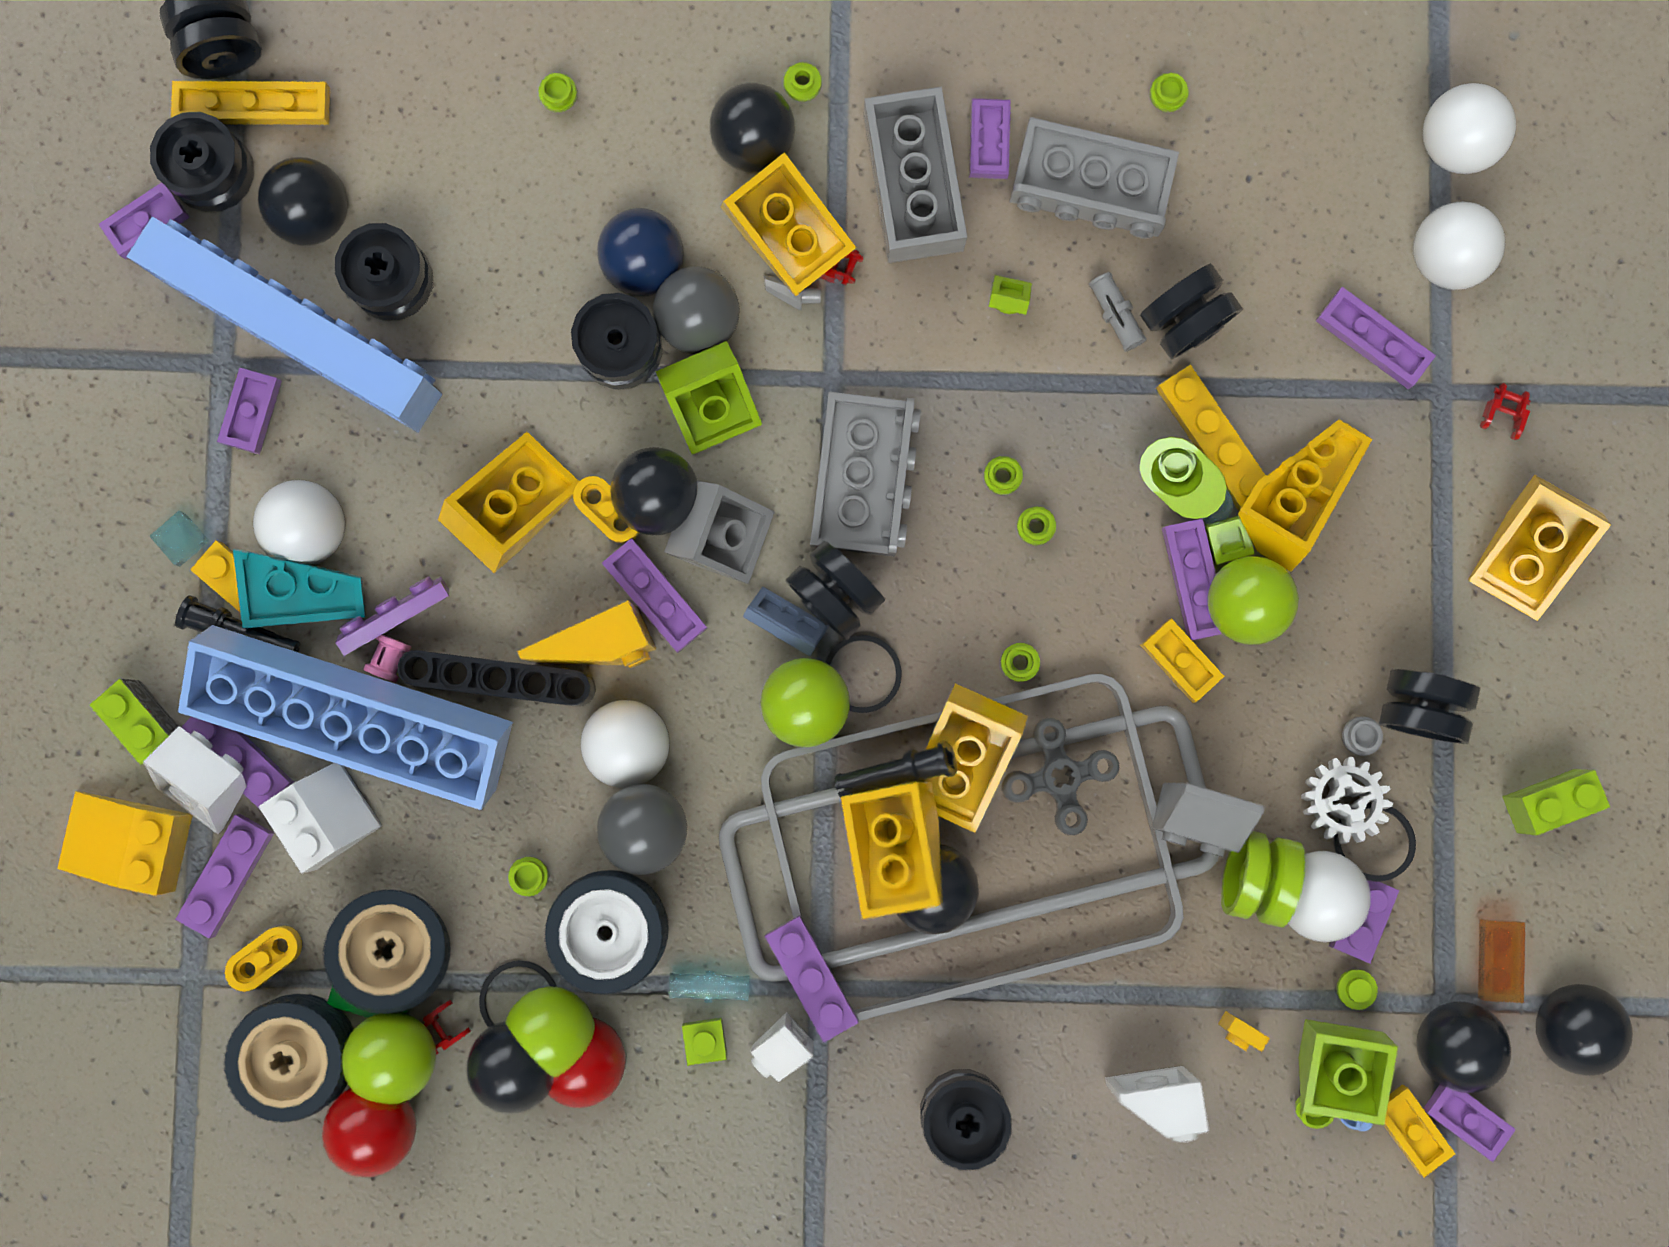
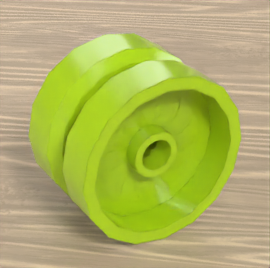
(1264, 879)

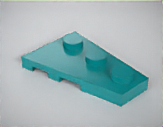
(293, 592)

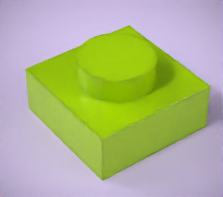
(1010, 295)
(1228, 540)
(704, 1041)

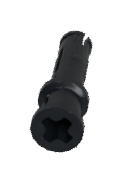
(200, 617)
(911, 768)

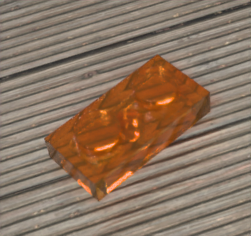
(1501, 961)

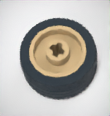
(356, 944)
(261, 1062)

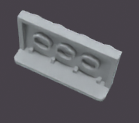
(1094, 178)
(864, 473)

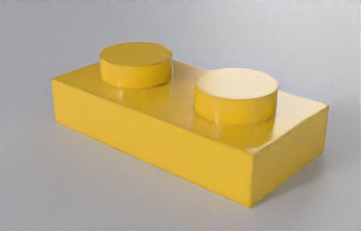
(218, 571)
(1182, 660)
(1415, 1132)

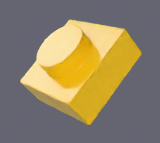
(1241, 1033)

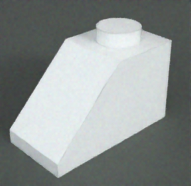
(782, 1049)

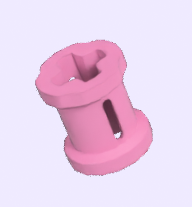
(386, 658)

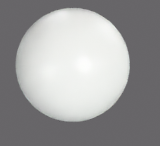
(1469, 128)
(1459, 245)
(299, 522)
(624, 743)
(1332, 898)

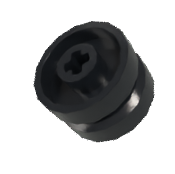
(210, 37)
(201, 162)
(384, 271)
(1189, 309)
(611, 318)
(838, 587)
(1429, 706)
(968, 1143)

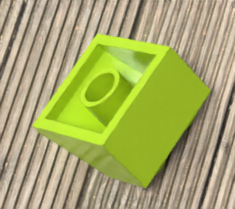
(709, 397)
(1345, 1071)

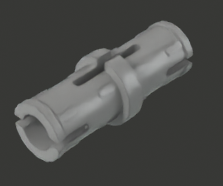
(1107, 290)

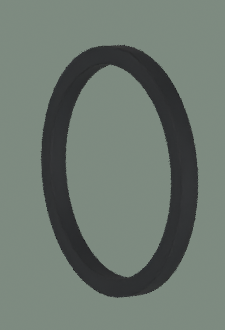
(894, 657)
(1411, 852)
(482, 999)

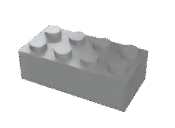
(914, 174)

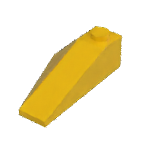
(1298, 497)

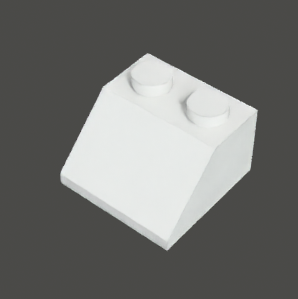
(197, 777)
(320, 817)
(1165, 1099)

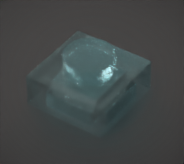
(179, 538)

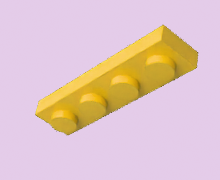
(254, 101)
(1211, 432)

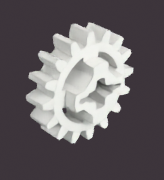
(1351, 815)

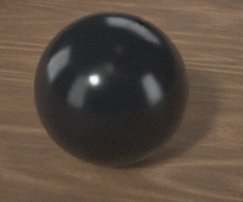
(751, 126)
(302, 201)
(653, 490)
(958, 896)
(1584, 1029)
(1463, 1047)
(504, 1072)

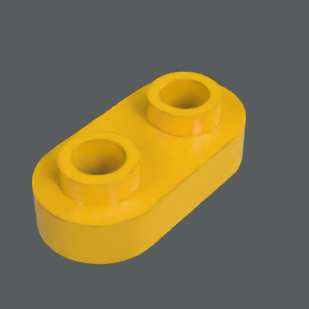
(603, 512)
(264, 956)

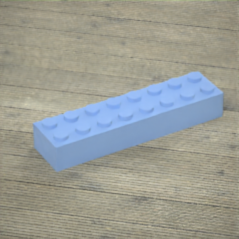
(286, 322)
(344, 716)

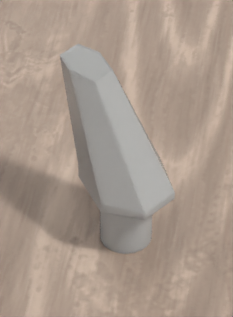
(779, 289)

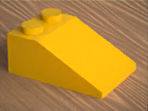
(787, 224)
(508, 501)
(1538, 547)
(605, 639)
(983, 744)
(125, 843)
(894, 848)

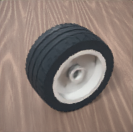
(577, 941)

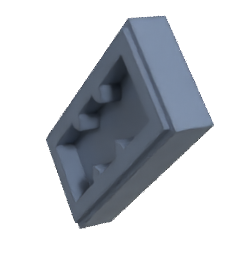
(785, 621)

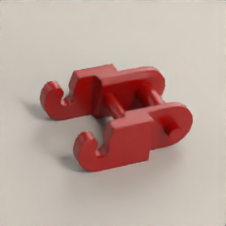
(845, 277)
(1519, 415)
(446, 1041)

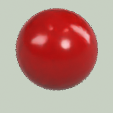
(594, 1073)
(367, 1135)

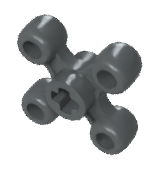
(1076, 770)

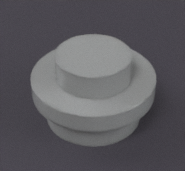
(1362, 736)

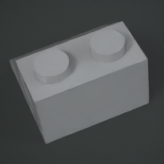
(721, 532)
(1205, 817)

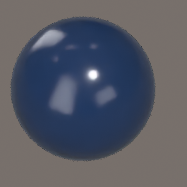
(639, 251)

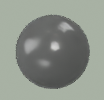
(696, 309)
(642, 829)

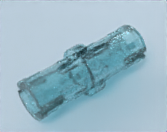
(709, 986)

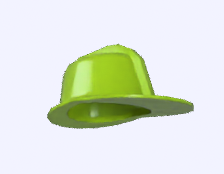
(1183, 477)

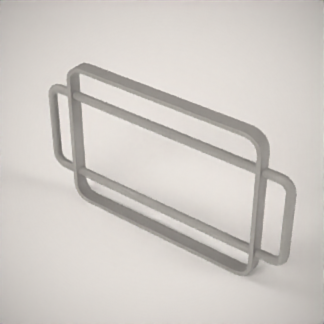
(1166, 874)

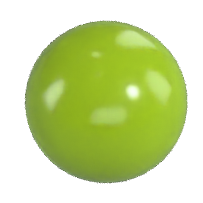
(1253, 600)
(805, 702)
(552, 1027)
(389, 1058)

